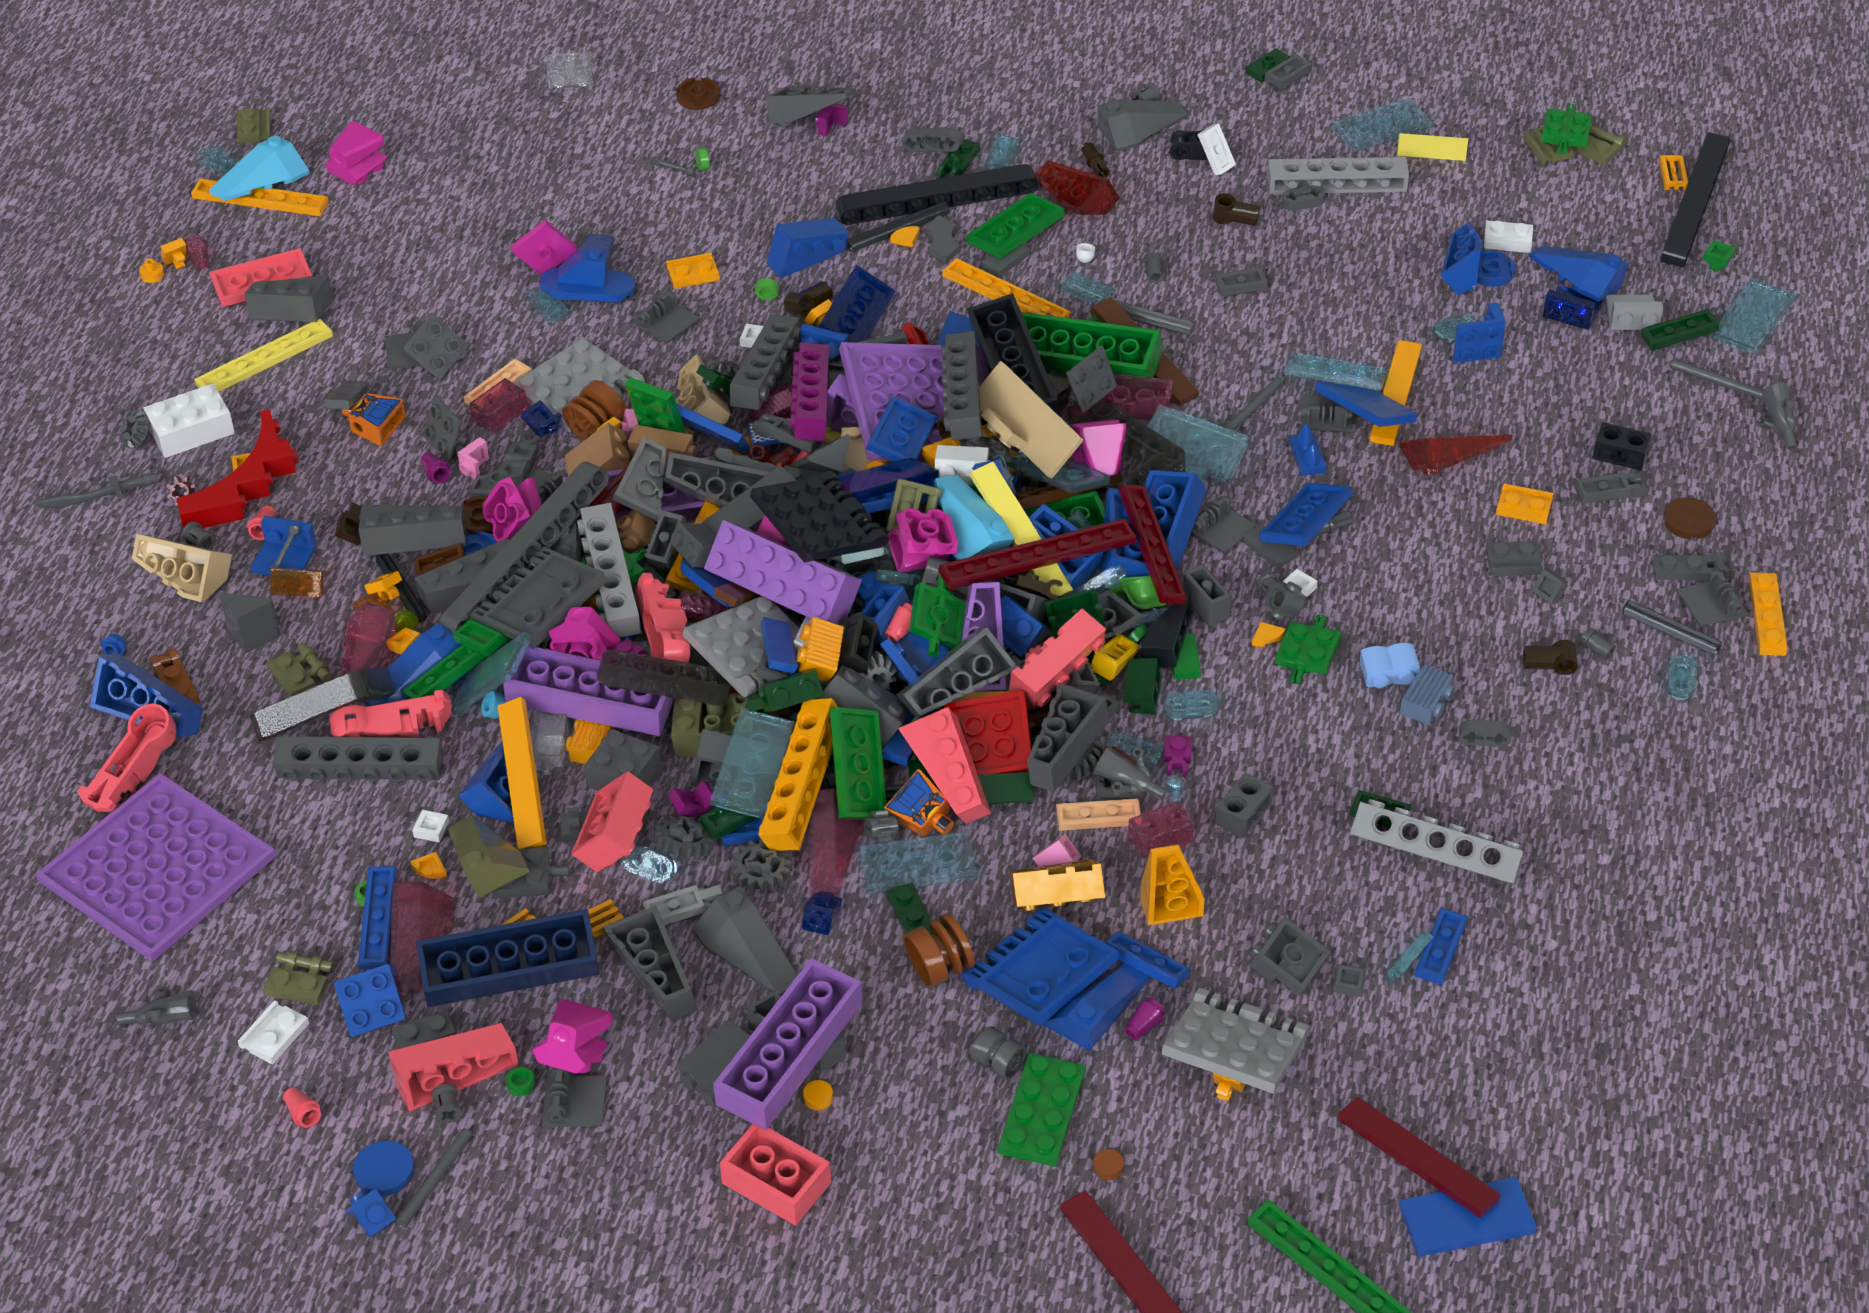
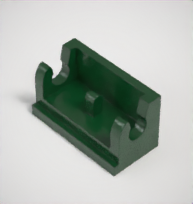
(1064, 608)
(1142, 685)
(1007, 788)

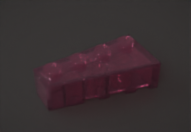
(1135, 396)

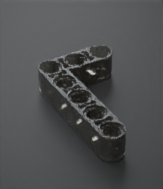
(1143, 444)
(663, 677)
(321, 700)

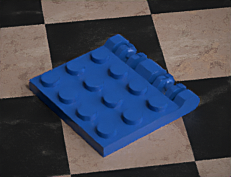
(1041, 969)

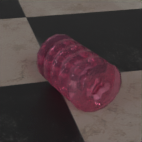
(698, 607)

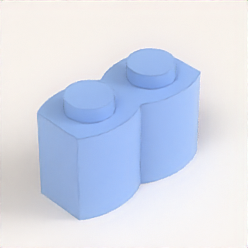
(1389, 665)

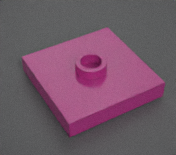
(544, 247)

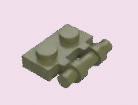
(290, 671)
(297, 985)

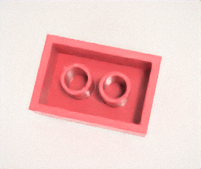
(613, 822)
(775, 1173)

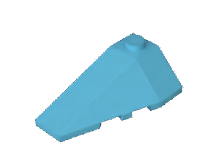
(264, 165)
(974, 521)

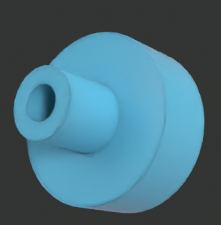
(490, 704)

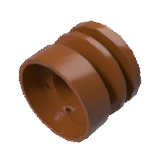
(592, 408)
(943, 948)

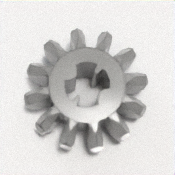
(880, 670)

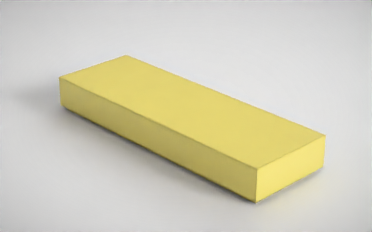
(1432, 147)

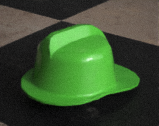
(1139, 592)

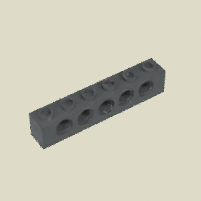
(764, 362)
(961, 386)
(358, 758)

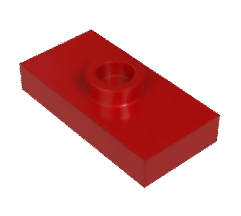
(915, 334)

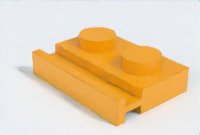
(692, 270)
(1524, 503)

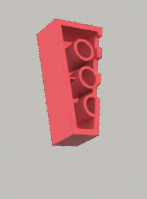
(946, 757)
(451, 1060)

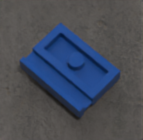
(1019, 627)

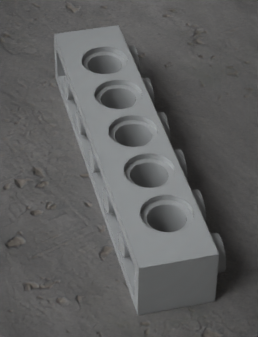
(1339, 174)
(606, 555)
(1366, 827)

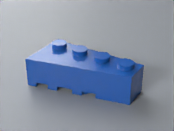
(124, 687)

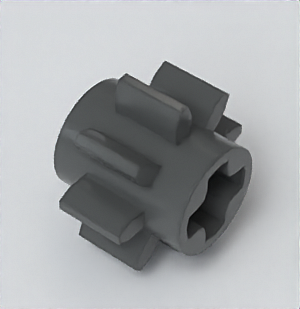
(881, 826)

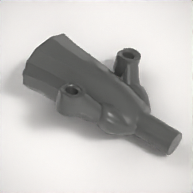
(1781, 411)
(1126, 774)
(163, 1009)

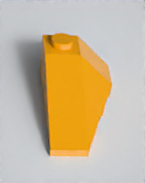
(1170, 887)

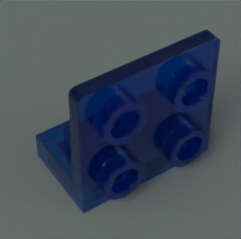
(1571, 307)

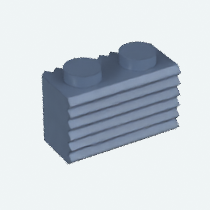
(1427, 695)

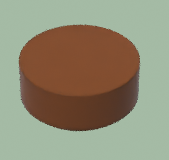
(1108, 1164)

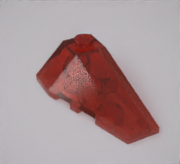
(1077, 189)
(1440, 453)

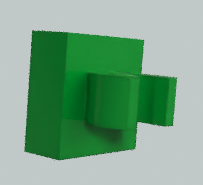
(1718, 255)

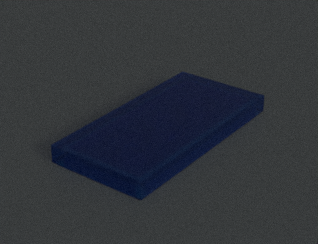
(858, 306)
(883, 478)

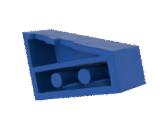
(805, 244)
(1051, 524)

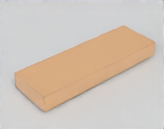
(511, 371)
(1096, 814)

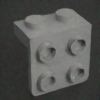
(1633, 311)

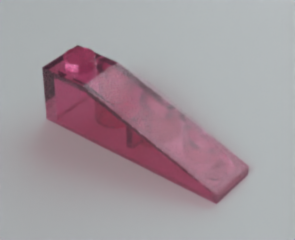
(365, 636)
(830, 843)
(417, 915)

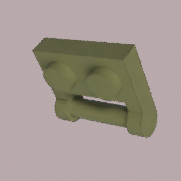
(1600, 150)
(908, 495)

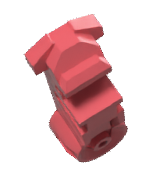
(668, 619)
(387, 721)
(134, 758)

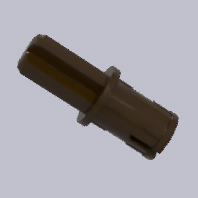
(1094, 159)

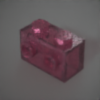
(498, 405)
(1161, 828)

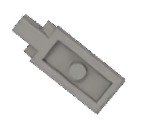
(683, 903)

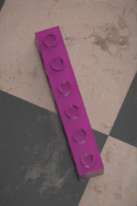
(809, 392)

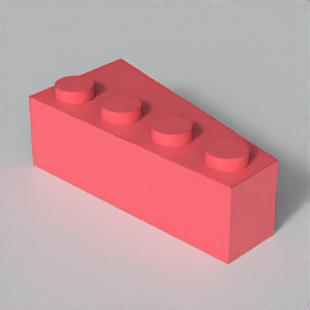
(1058, 659)

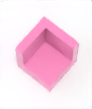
(1057, 852)

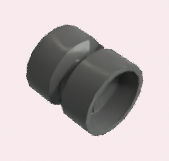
(996, 1051)

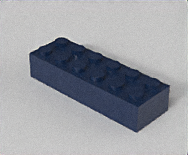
(507, 957)

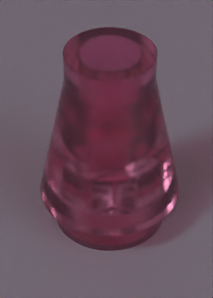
(198, 251)

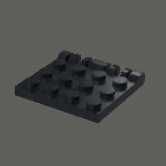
(819, 517)

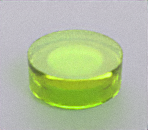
(407, 619)

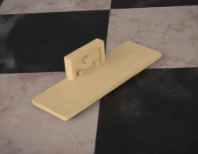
(1026, 421)

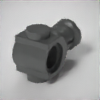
(1282, 598)

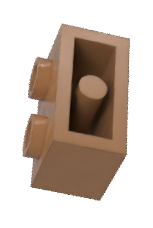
(634, 530)

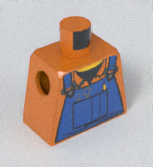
(376, 417)
(920, 806)

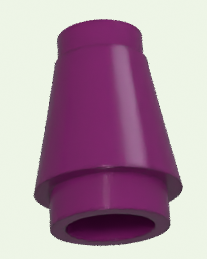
(435, 468)
(1145, 1018)

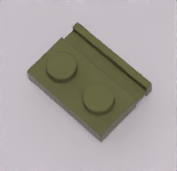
(253, 125)
(1543, 150)

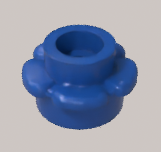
(113, 644)

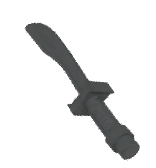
(115, 487)

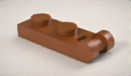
(174, 675)

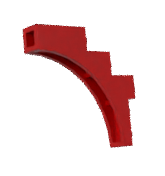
(250, 481)

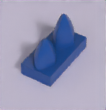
(818, 335)
(1307, 452)

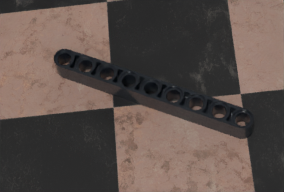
(953, 190)
(1695, 200)

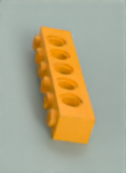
(799, 777)

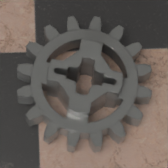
(683, 838)
(760, 867)

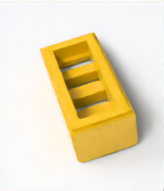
(1112, 659)

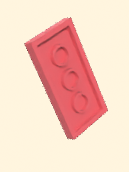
(235, 280)

